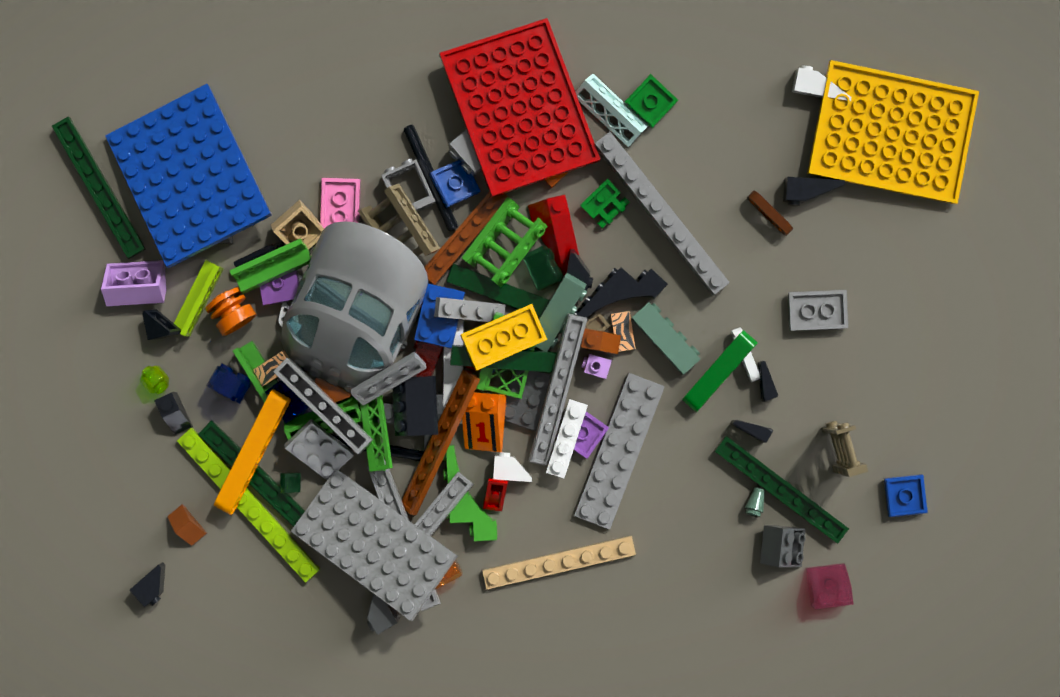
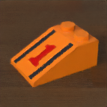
(484, 422)

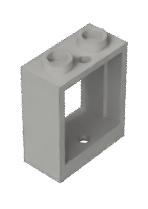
(407, 166)

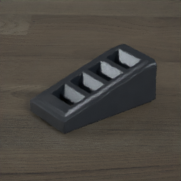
(767, 385)
(759, 432)

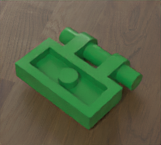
(600, 199)

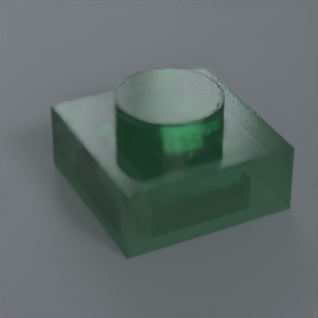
(290, 482)

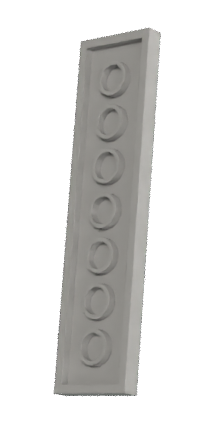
(619, 451)

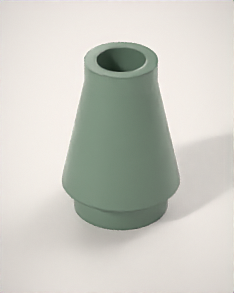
(755, 503)

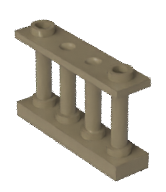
(408, 214)
(847, 461)

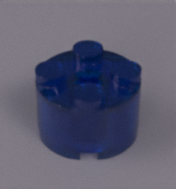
(228, 383)

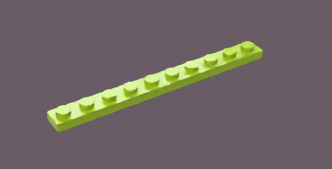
(250, 507)

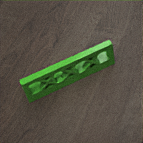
(271, 266)
(251, 358)
(372, 428)

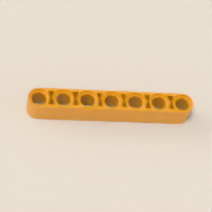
(252, 452)

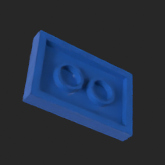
(433, 329)

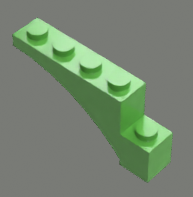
(467, 510)

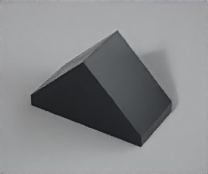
(158, 326)

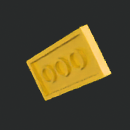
(503, 337)

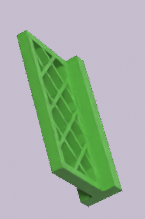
(486, 375)

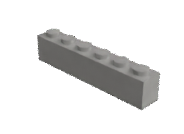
(323, 405)

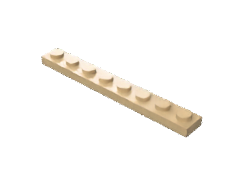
(559, 562)

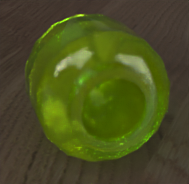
(154, 379)

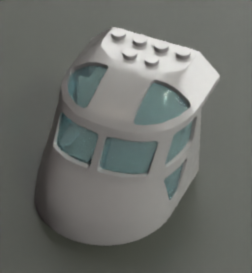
(353, 304)

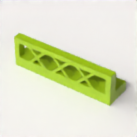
(198, 297)

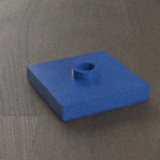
(454, 183)
(905, 495)

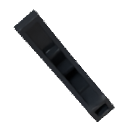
(622, 287)

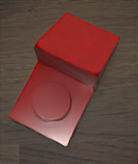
(495, 494)

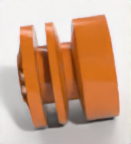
(229, 309)

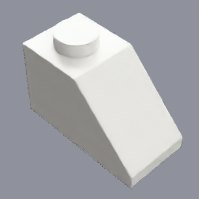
(508, 468)

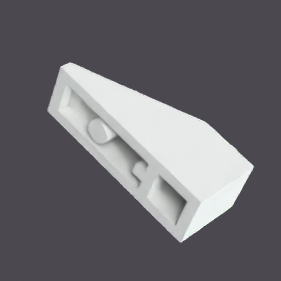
(813, 84)

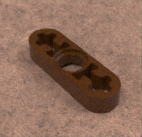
(769, 213)

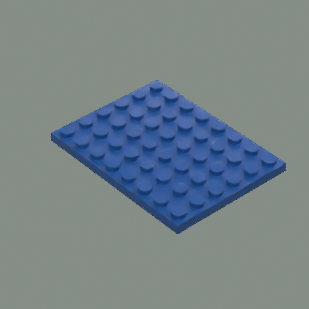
(188, 175)

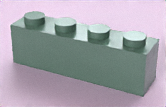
(560, 305)
(666, 338)

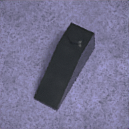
(803, 189)

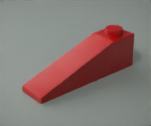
(559, 231)

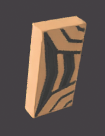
(623, 326)
(265, 371)

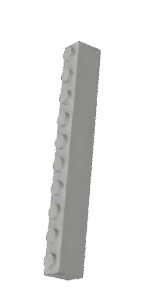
(661, 214)

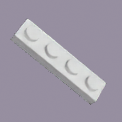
(566, 438)

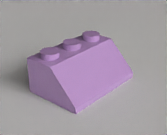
(134, 283)

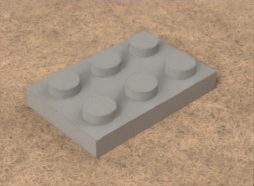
(818, 310)
(318, 449)

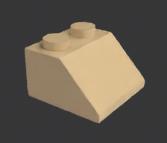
(297, 224)

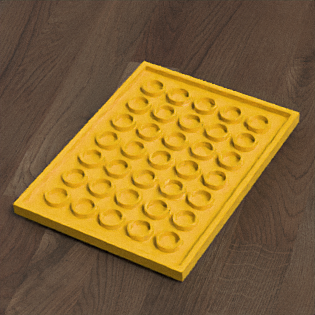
(893, 132)

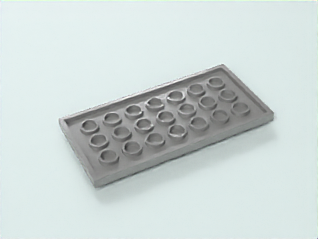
(374, 544)

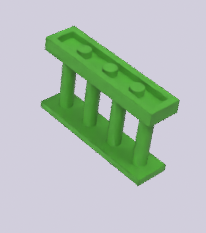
(492, 230)

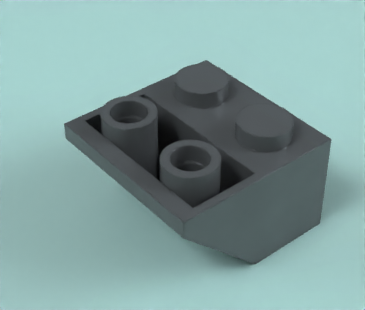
(782, 546)

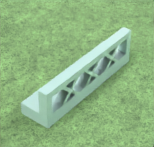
(612, 107)

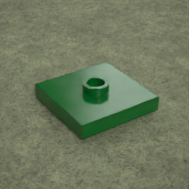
(651, 101)

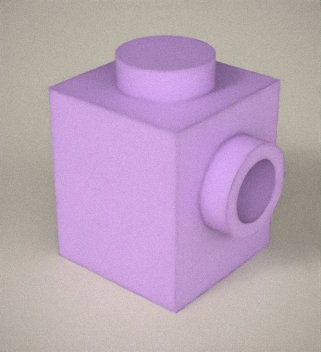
(596, 366)

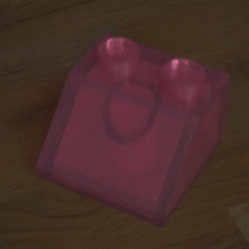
(829, 586)

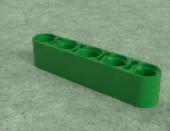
(719, 371)

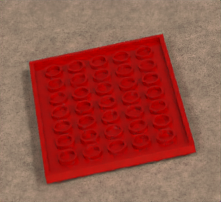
(519, 107)

